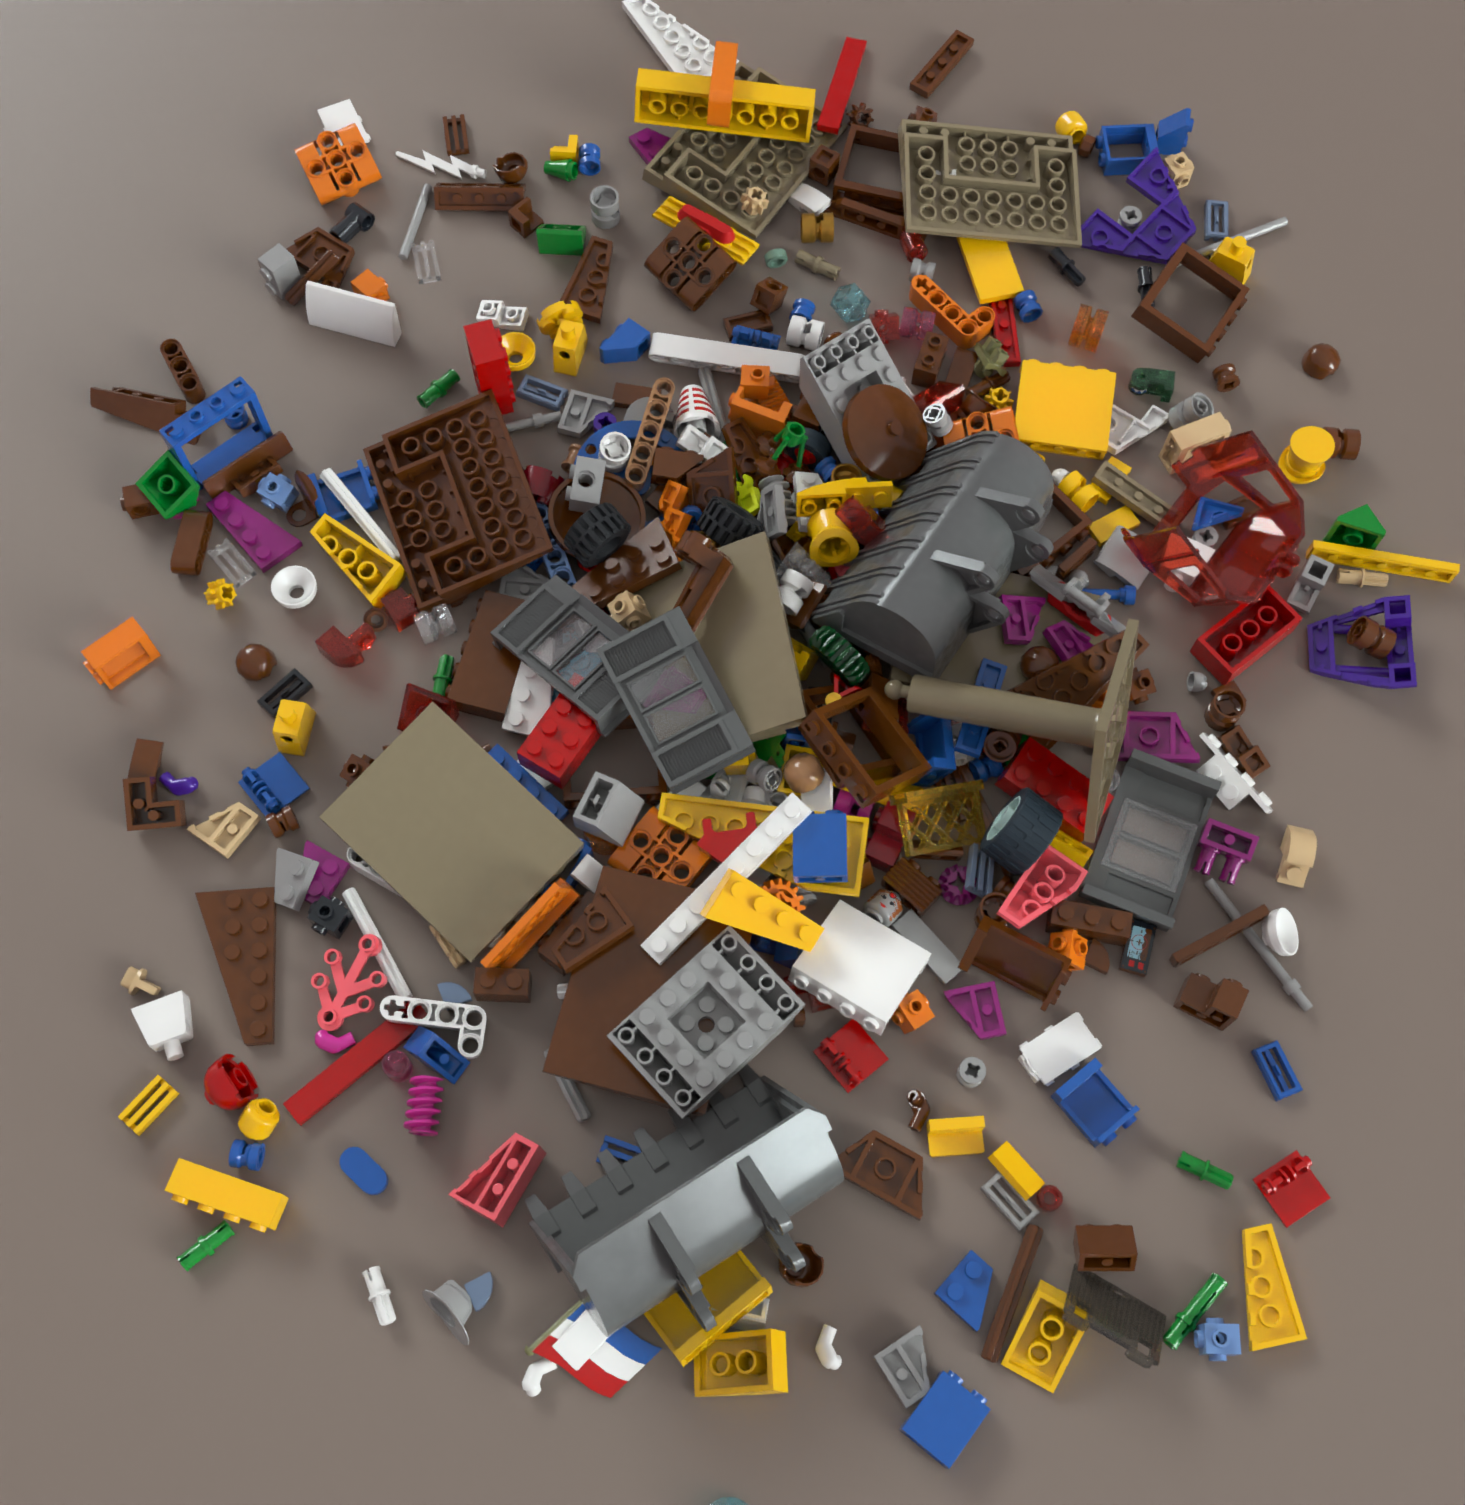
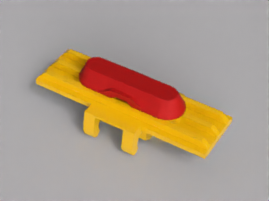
(733, 242)

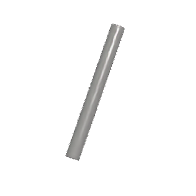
(415, 222)

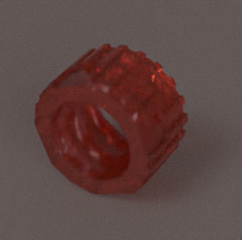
(1058, 1198)

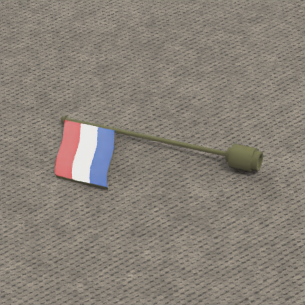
(611, 1363)

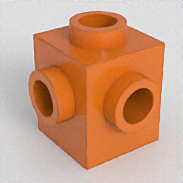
(1070, 945)
(912, 1012)

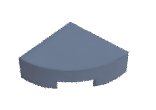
(454, 993)
(480, 1290)

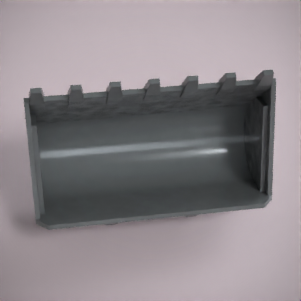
(944, 554)
(690, 1203)

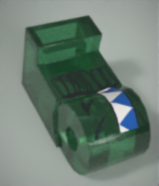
(1152, 382)

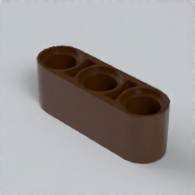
(182, 371)
(191, 542)

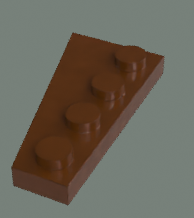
(740, 436)

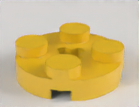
(555, 313)

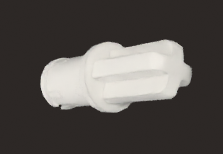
(379, 1295)

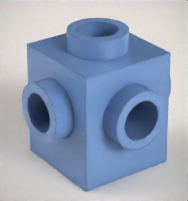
(277, 492)
(1217, 1339)

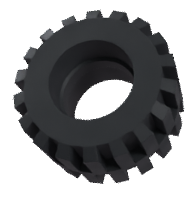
(727, 522)
(597, 534)

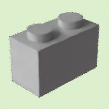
(279, 270)

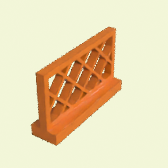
(532, 926)

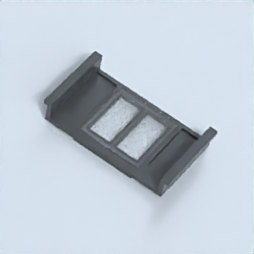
(558, 640)
(676, 700)
(1149, 839)

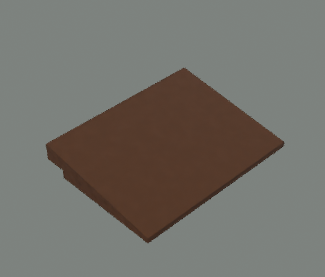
(457, 500)
(617, 983)

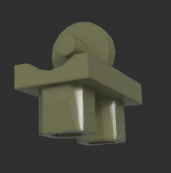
(990, 358)

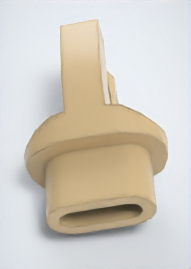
(135, 980)

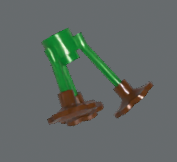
(773, 446)

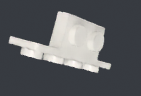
(1234, 785)

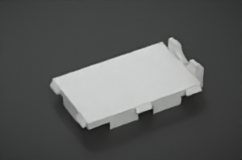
(341, 115)
(1058, 1049)

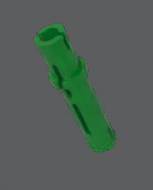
(1187, 1320)

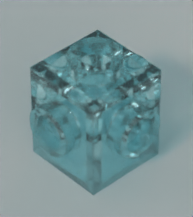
(850, 302)

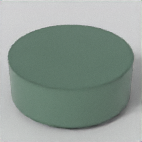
(775, 258)

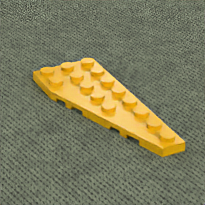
(688, 812)

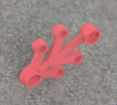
(347, 985)

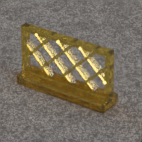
(932, 797)

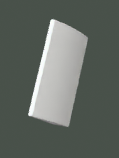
(352, 314)

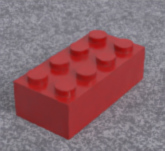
(490, 363)
(1245, 636)
(559, 742)
(1053, 781)

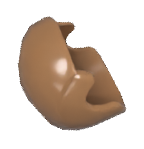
(803, 772)

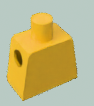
(1234, 257)
(571, 339)
(295, 722)

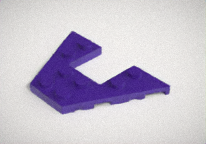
(1159, 234)

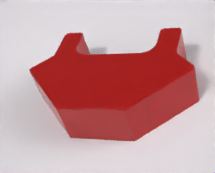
(721, 844)

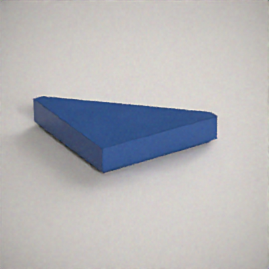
(1214, 512)

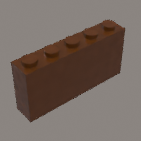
(485, 674)

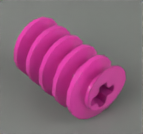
(423, 1105)

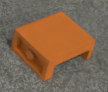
(756, 416)

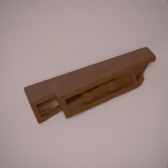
(871, 218)
(139, 407)

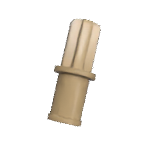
(1361, 578)

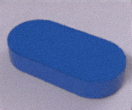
(363, 1170)

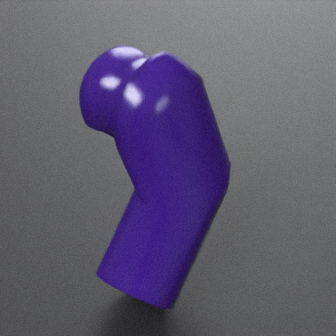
(179, 786)

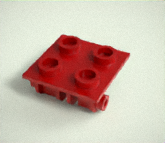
(850, 1055)
(1291, 1188)

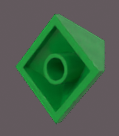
(561, 239)
(169, 486)
(1356, 529)

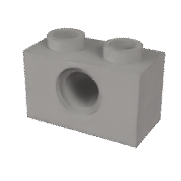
(585, 471)

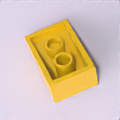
(1043, 1338)
(742, 1364)

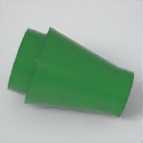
(562, 169)

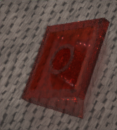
(942, 392)
(417, 699)

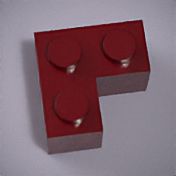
(887, 839)

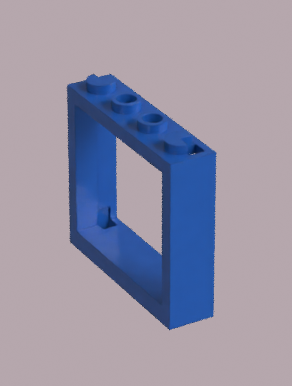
(206, 415)

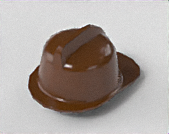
(972, 404)

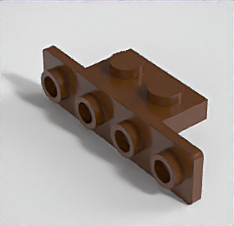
(250, 468)

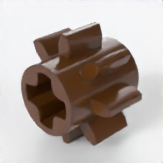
(865, 117)

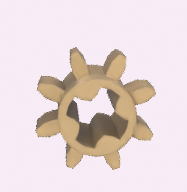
(754, 201)

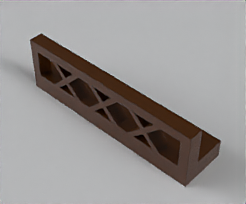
(478, 196)

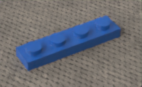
(972, 737)
(528, 782)

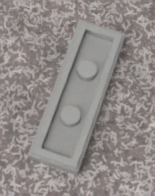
(942, 961)

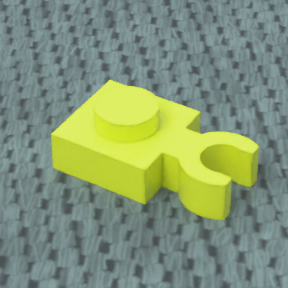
(749, 495)

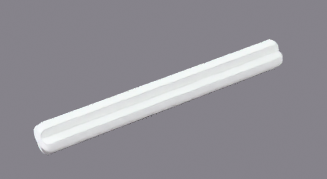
(359, 513)
(384, 957)

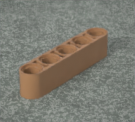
(652, 424)

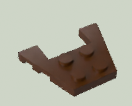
(314, 245)

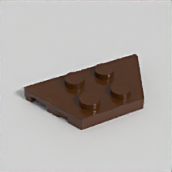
(712, 479)
(886, 1171)

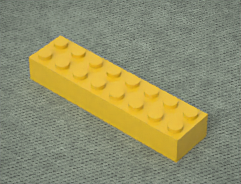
(756, 107)

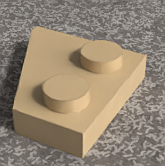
(226, 829)

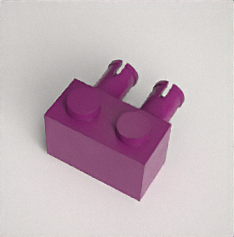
(1228, 841)

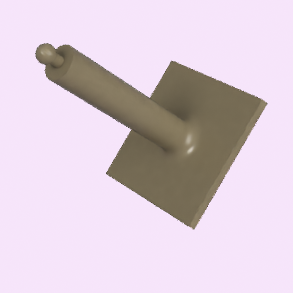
(1039, 717)

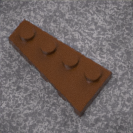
(590, 279)

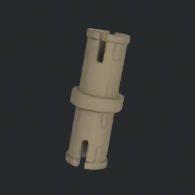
(817, 264)

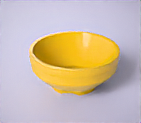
(519, 344)

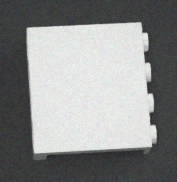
(859, 967)

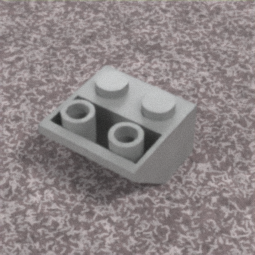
(608, 809)

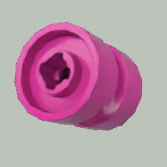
(845, 803)

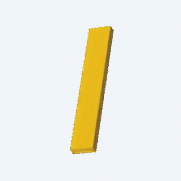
(1384, 561)

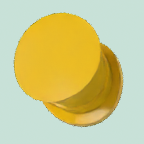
(1306, 455)
(831, 539)

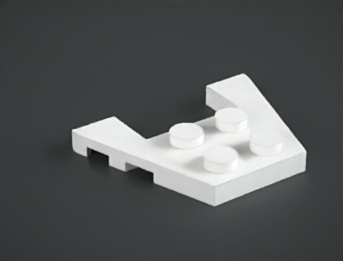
(1127, 429)

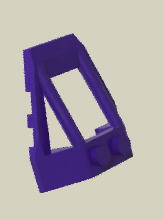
(1400, 661)

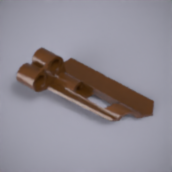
(706, 579)

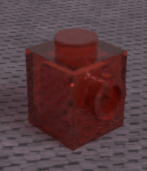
(400, 608)

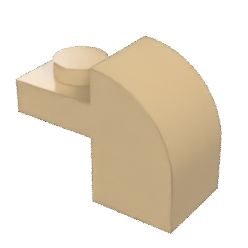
(1298, 853)

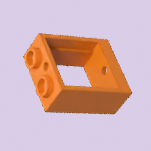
(119, 654)

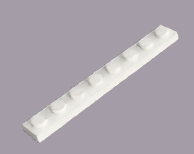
(743, 860)

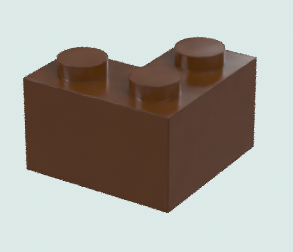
(145, 811)
(1211, 1003)

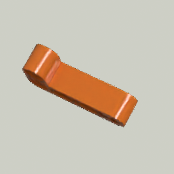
(722, 84)
(950, 318)

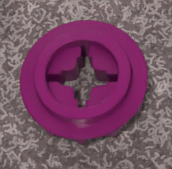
(950, 892)

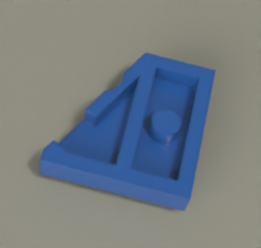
(967, 1289)

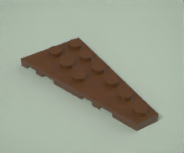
(632, 567)
(1079, 678)
(244, 944)

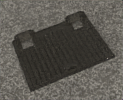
(1115, 1316)

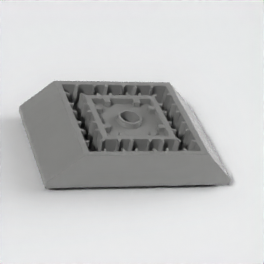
(840, 371)
(718, 984)

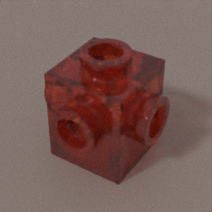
(890, 330)

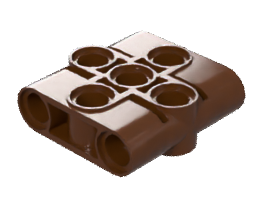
(710, 262)

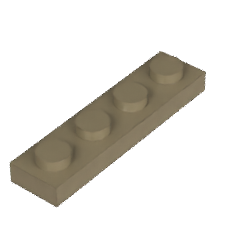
(1130, 493)

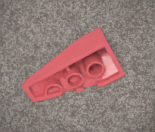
(1041, 887)

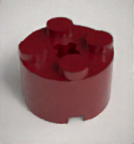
(542, 483)

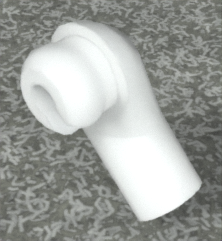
(825, 1350)
(533, 1376)

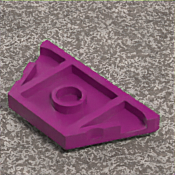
(1159, 736)

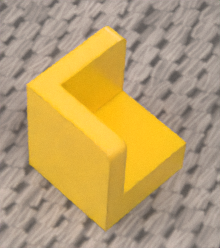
(564, 152)

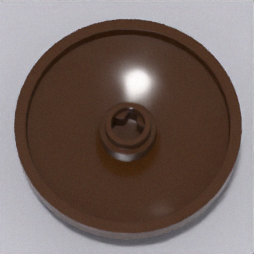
(885, 432)
(614, 491)

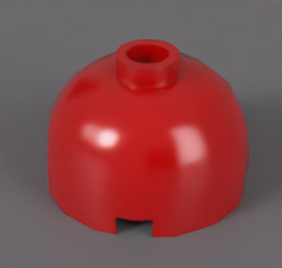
(229, 1084)

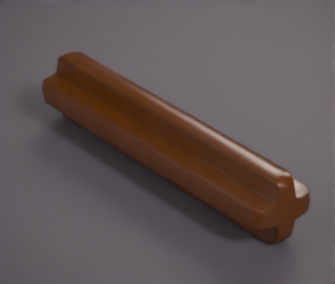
(314, 274)

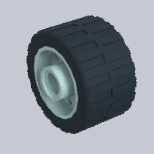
(1021, 831)

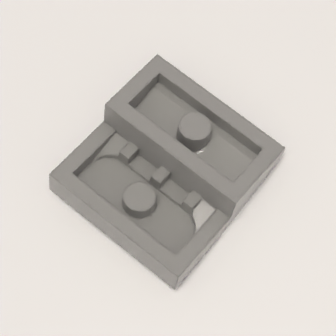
(1119, 561)

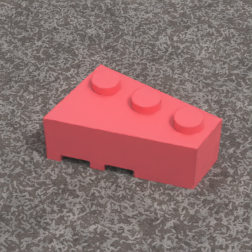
(501, 1180)

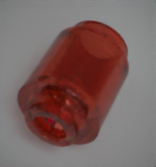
(913, 246)

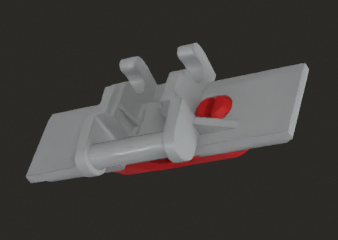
(1067, 596)

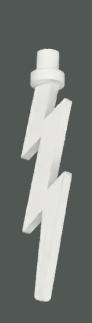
(453, 169)

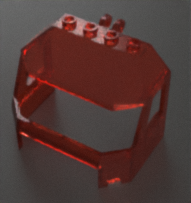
(1254, 548)

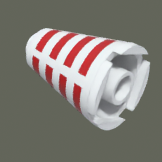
(697, 411)

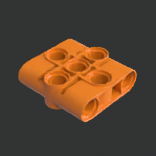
(352, 144)
(1002, 421)
(659, 834)

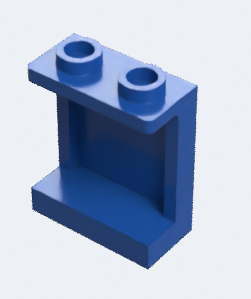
(358, 484)
(936, 744)
(821, 848)
(1094, 1104)
(946, 1418)

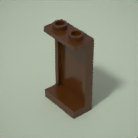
(1017, 961)

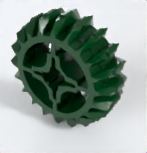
(839, 655)

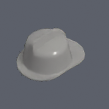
(453, 1307)

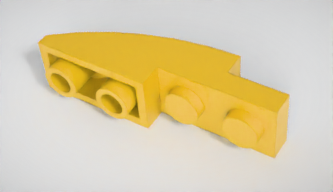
(837, 492)

